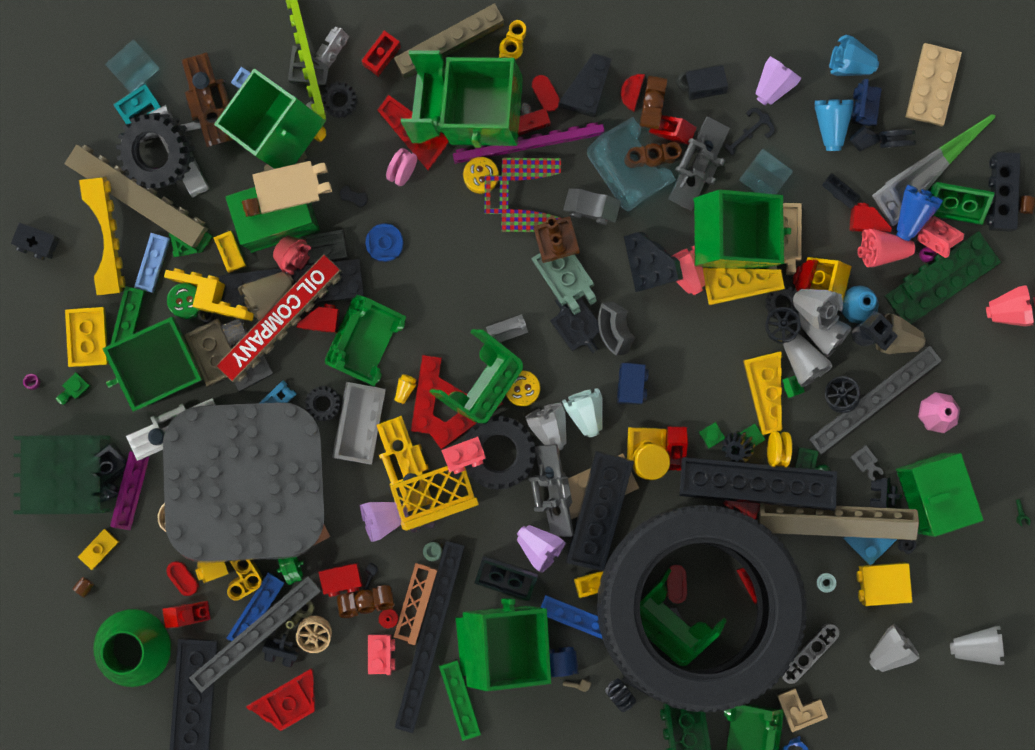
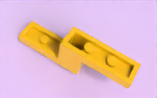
(209, 294)

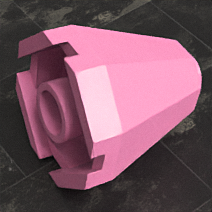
(939, 412)

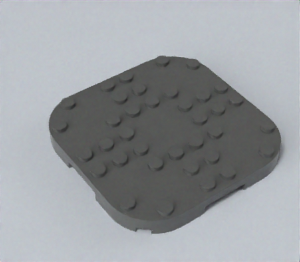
(243, 482)

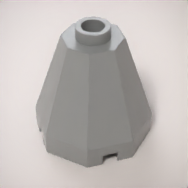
(818, 307)
(549, 424)
(893, 650)

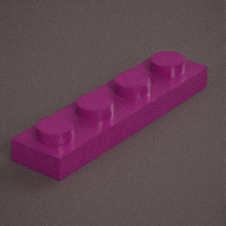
(129, 492)

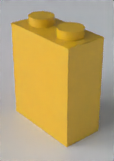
(884, 584)

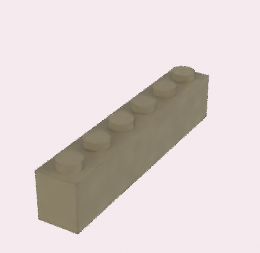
(454, 37)

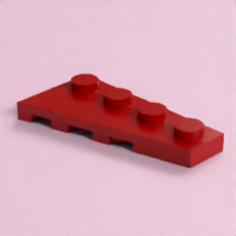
(427, 151)

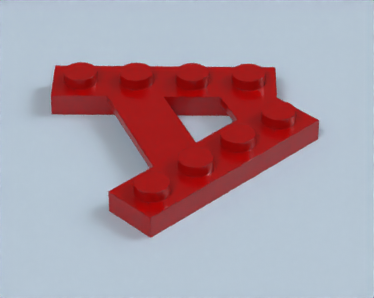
(423, 416)

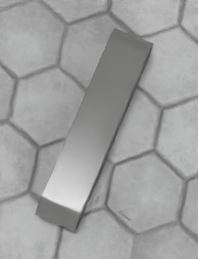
(194, 179)

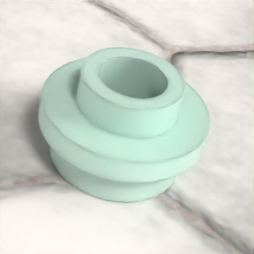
(832, 582)

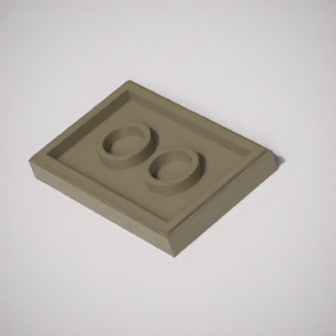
(208, 348)

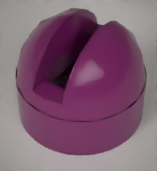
(927, 258)
(29, 379)

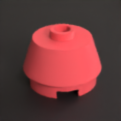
(291, 254)

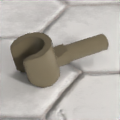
(583, 686)

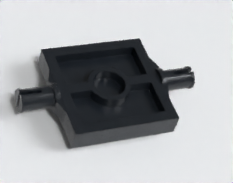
(578, 328)

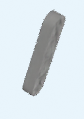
(812, 656)

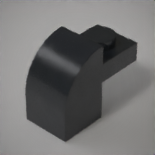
(879, 330)

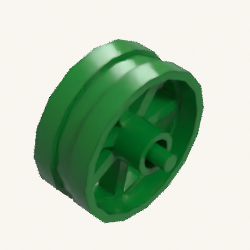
(291, 569)

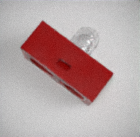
(532, 121)

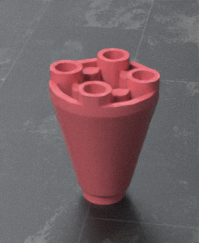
(882, 248)

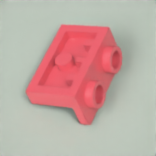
(939, 236)
(464, 454)
(380, 654)

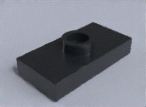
(841, 191)

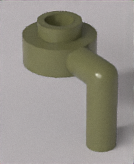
(301, 614)

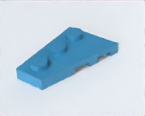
(869, 548)

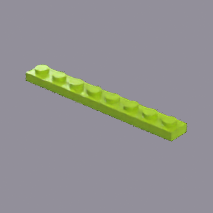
(304, 55)

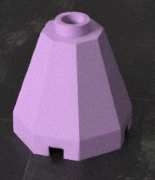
(775, 81)
(380, 518)
(540, 546)

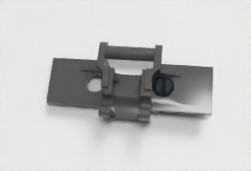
(704, 165)
(558, 487)

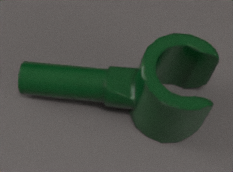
(1021, 514)

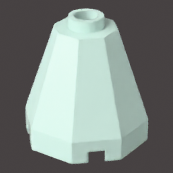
(586, 411)

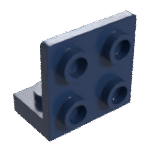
(866, 104)

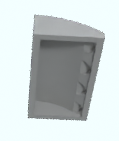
(358, 422)

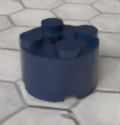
(563, 662)

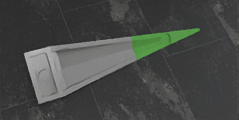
(923, 172)

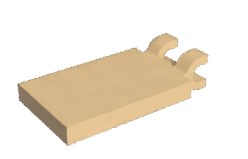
(290, 186)
(792, 243)

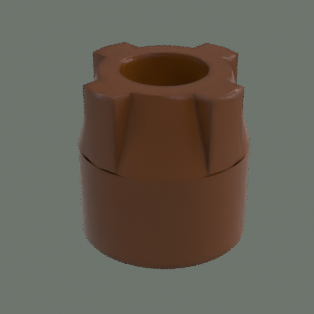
(1026, 204)
(251, 207)
(83, 587)

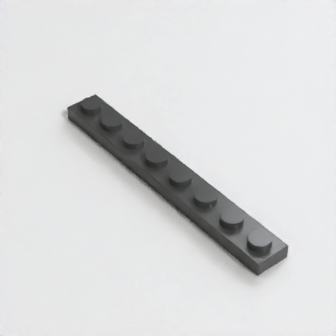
(875, 399)
(255, 634)

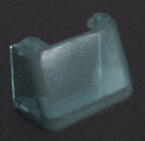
(627, 184)

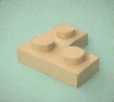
(800, 715)

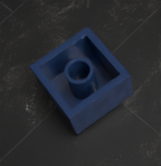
(631, 383)

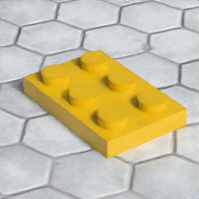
(86, 336)

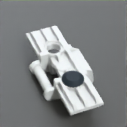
(150, 439)

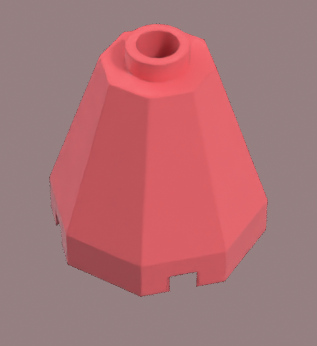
(693, 275)
(1012, 308)

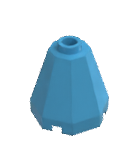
(852, 58)

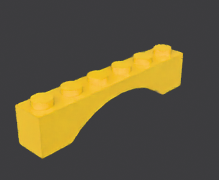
(96, 195)

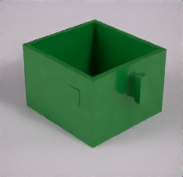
(481, 101)
(269, 121)
(269, 228)
(739, 230)
(152, 364)
(940, 493)
(506, 647)

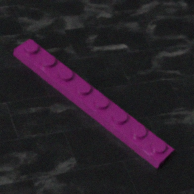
(536, 141)

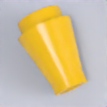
(404, 388)

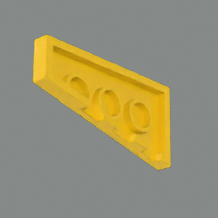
(734, 284)
(766, 390)

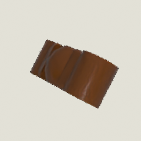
(653, 102)
(660, 151)
(365, 601)

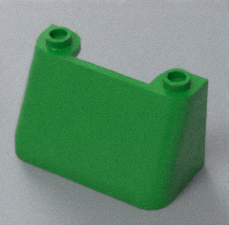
(363, 339)
(754, 727)

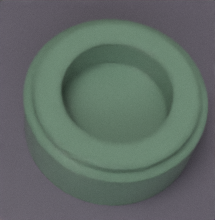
(432, 551)

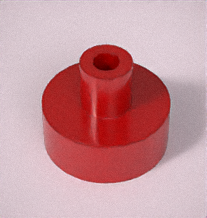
(392, 615)

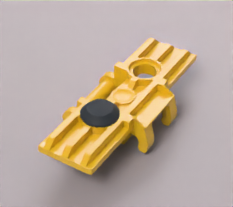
(409, 459)

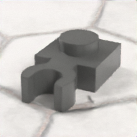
(865, 460)

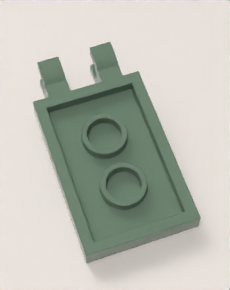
(566, 280)

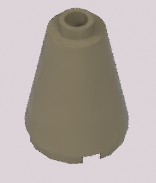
(265, 292)

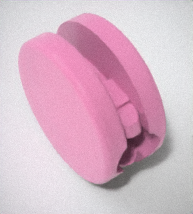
(401, 167)

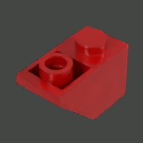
(186, 614)

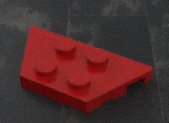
(288, 702)

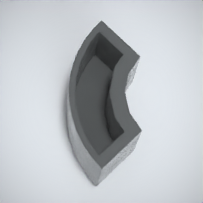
(591, 205)
(614, 328)

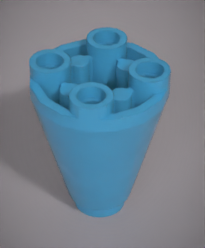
(833, 121)
(854, 306)

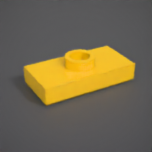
(229, 251)
(98, 549)
(588, 584)

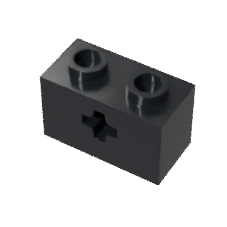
(25, 235)

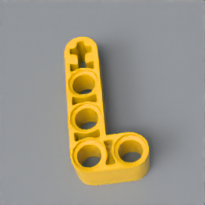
(242, 581)

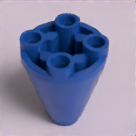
(916, 211)

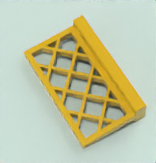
(436, 512)

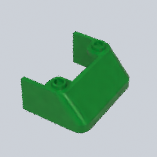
(427, 97)
(492, 385)
(671, 632)

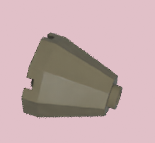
(909, 337)

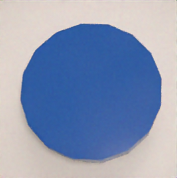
(384, 242)

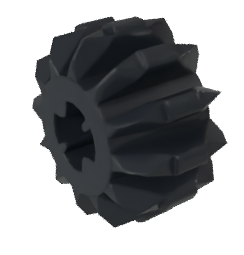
(745, 446)
(620, 695)

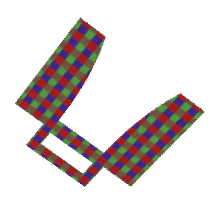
(520, 169)

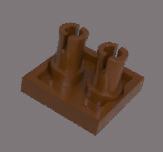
(556, 239)

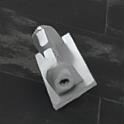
(337, 39)
(508, 329)

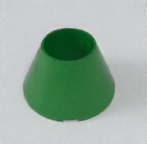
(153, 641)

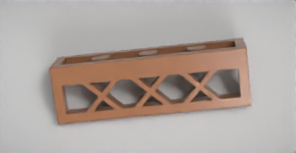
(412, 639)

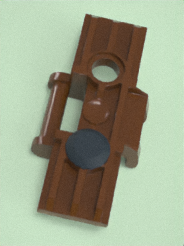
(200, 99)

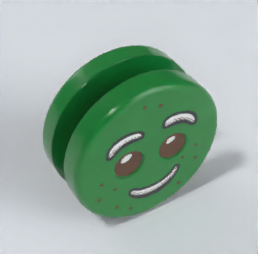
(181, 300)

